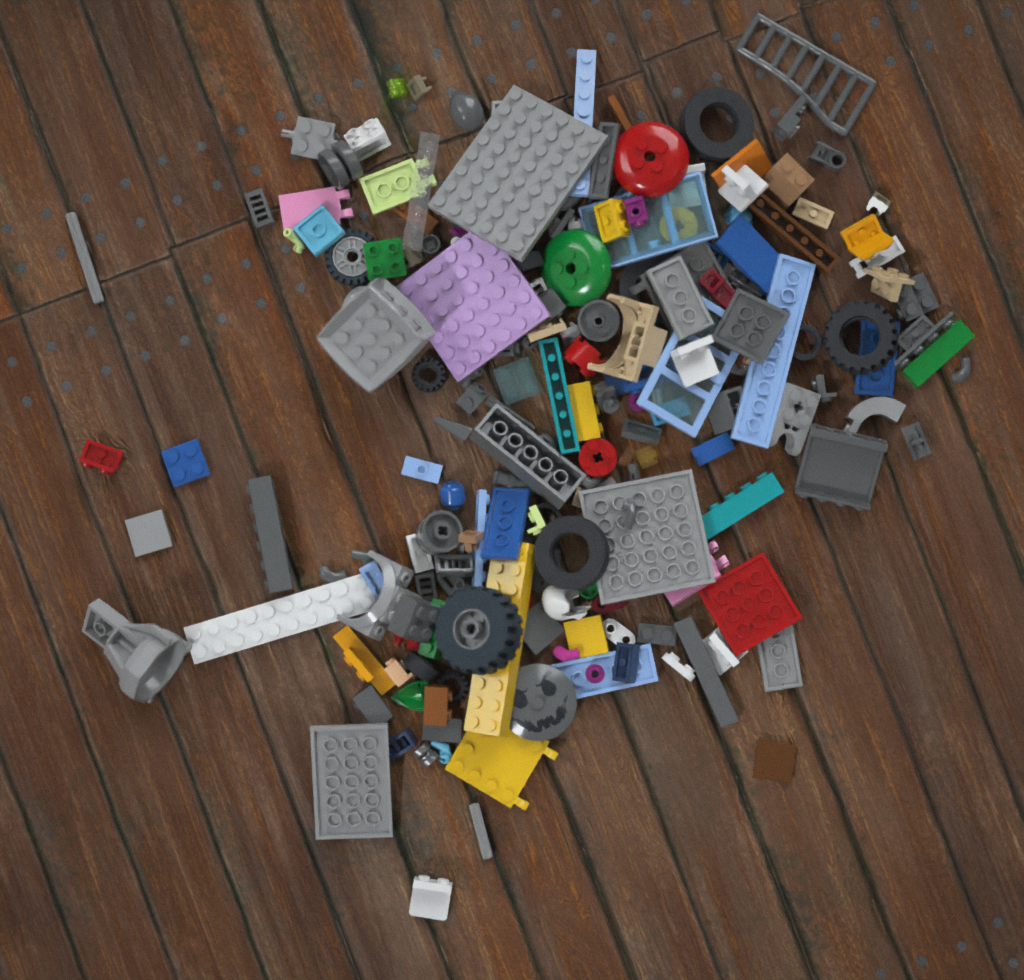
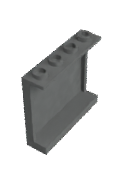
(840, 467)

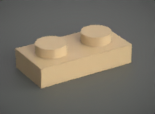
(812, 213)

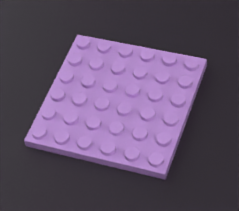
(473, 303)

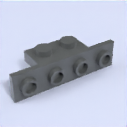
(917, 335)

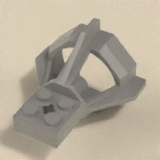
(139, 653)

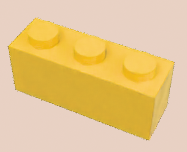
(585, 411)

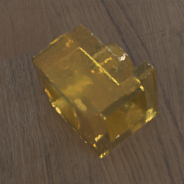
(646, 457)

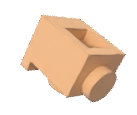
(397, 671)

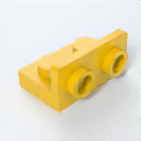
(612, 220)

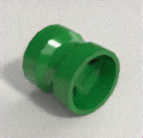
(589, 592)

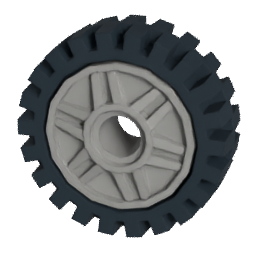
(337, 258)

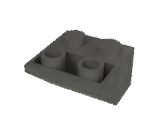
(724, 410)

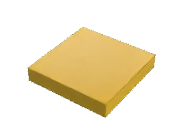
(587, 636)

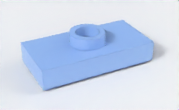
(422, 469)
(373, 577)

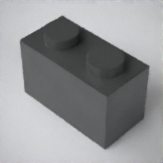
(372, 706)

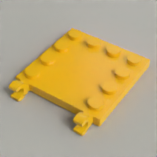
(498, 764)

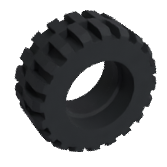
(860, 311)

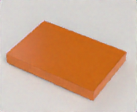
(752, 156)

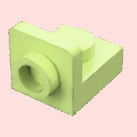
(535, 516)

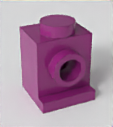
(633, 204)

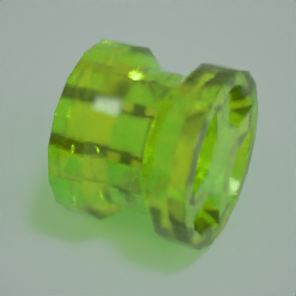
(396, 88)

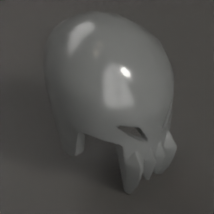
(466, 111)

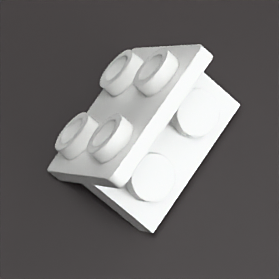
(367, 139)
(741, 187)
(720, 651)

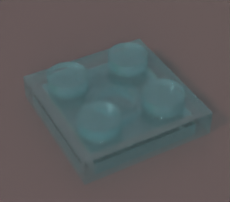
(516, 381)

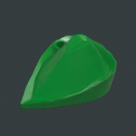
(411, 696)

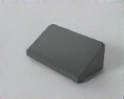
(447, 733)

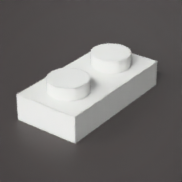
(420, 560)

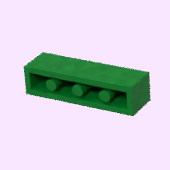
(937, 353)

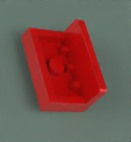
(101, 456)

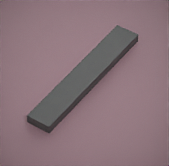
(706, 671)

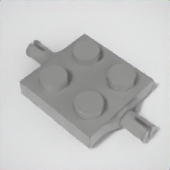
(311, 137)

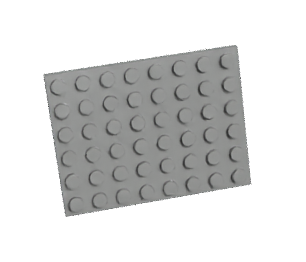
(518, 172)

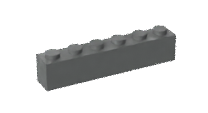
(270, 533)

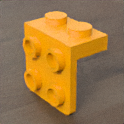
(866, 238)

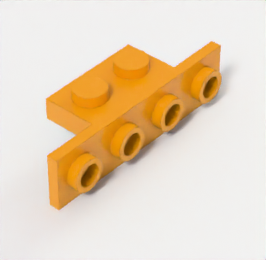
(363, 660)

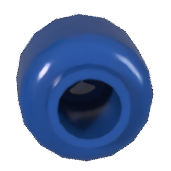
(452, 495)

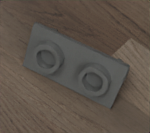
(738, 280)

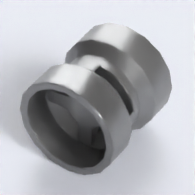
(428, 758)

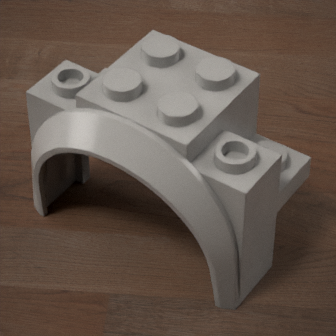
(395, 582)

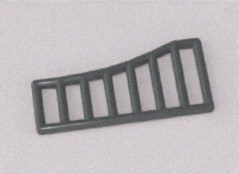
(822, 56)

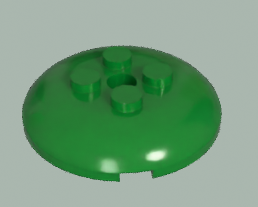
(591, 264)

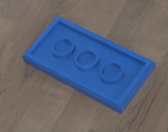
(749, 252)
(879, 383)
(505, 523)

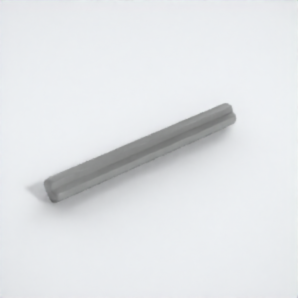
(84, 258)

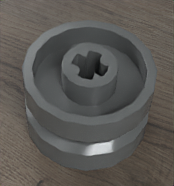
(340, 164)
(598, 333)
(428, 536)

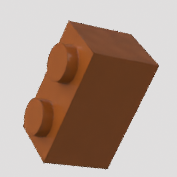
(437, 705)

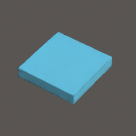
(319, 230)

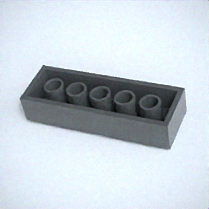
(527, 456)

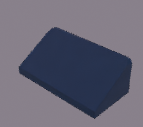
(626, 662)

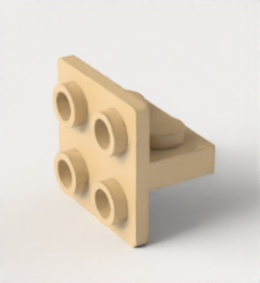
(887, 282)

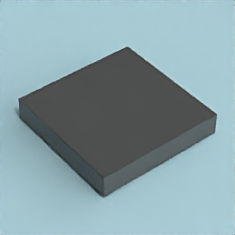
(540, 629)

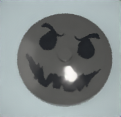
(542, 702)

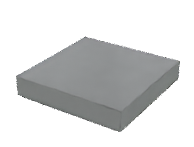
(149, 533)

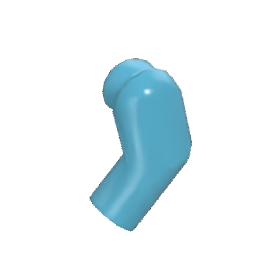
(444, 751)

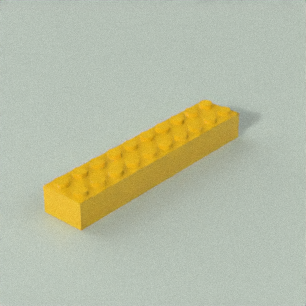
(493, 694)

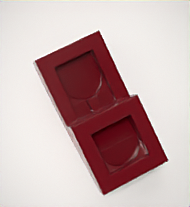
(717, 287)

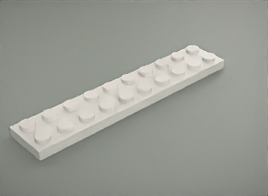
(279, 618)

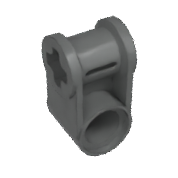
(826, 157)

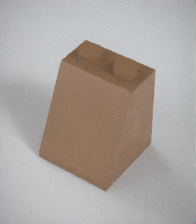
(786, 182)

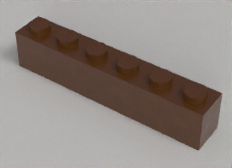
(793, 233)

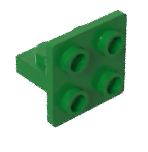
(385, 259)

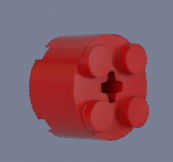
(582, 354)
(592, 448)

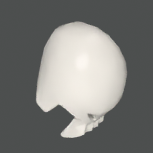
(559, 601)

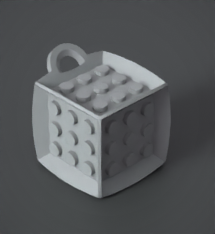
(375, 334)

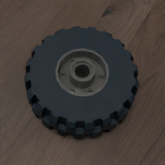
(478, 630)

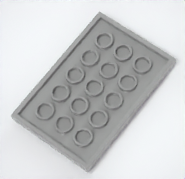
(351, 781)

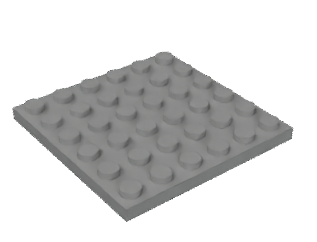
(665, 545)

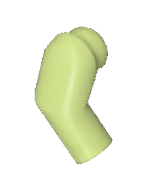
(293, 237)

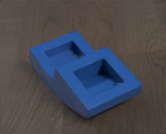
(713, 448)

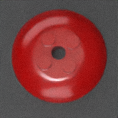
(653, 177)

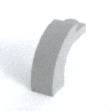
(880, 406)

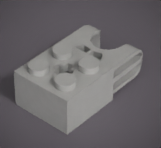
(794, 417)

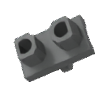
(559, 221)
(606, 398)
(916, 441)

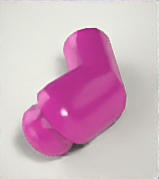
(565, 655)

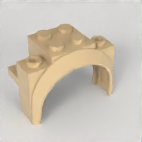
(639, 341)

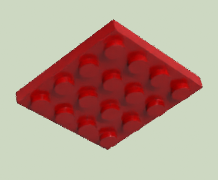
(749, 604)

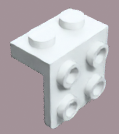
(430, 897)

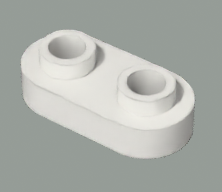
(618, 632)
(686, 670)

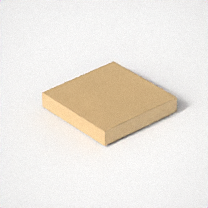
(546, 328)

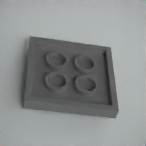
(750, 326)

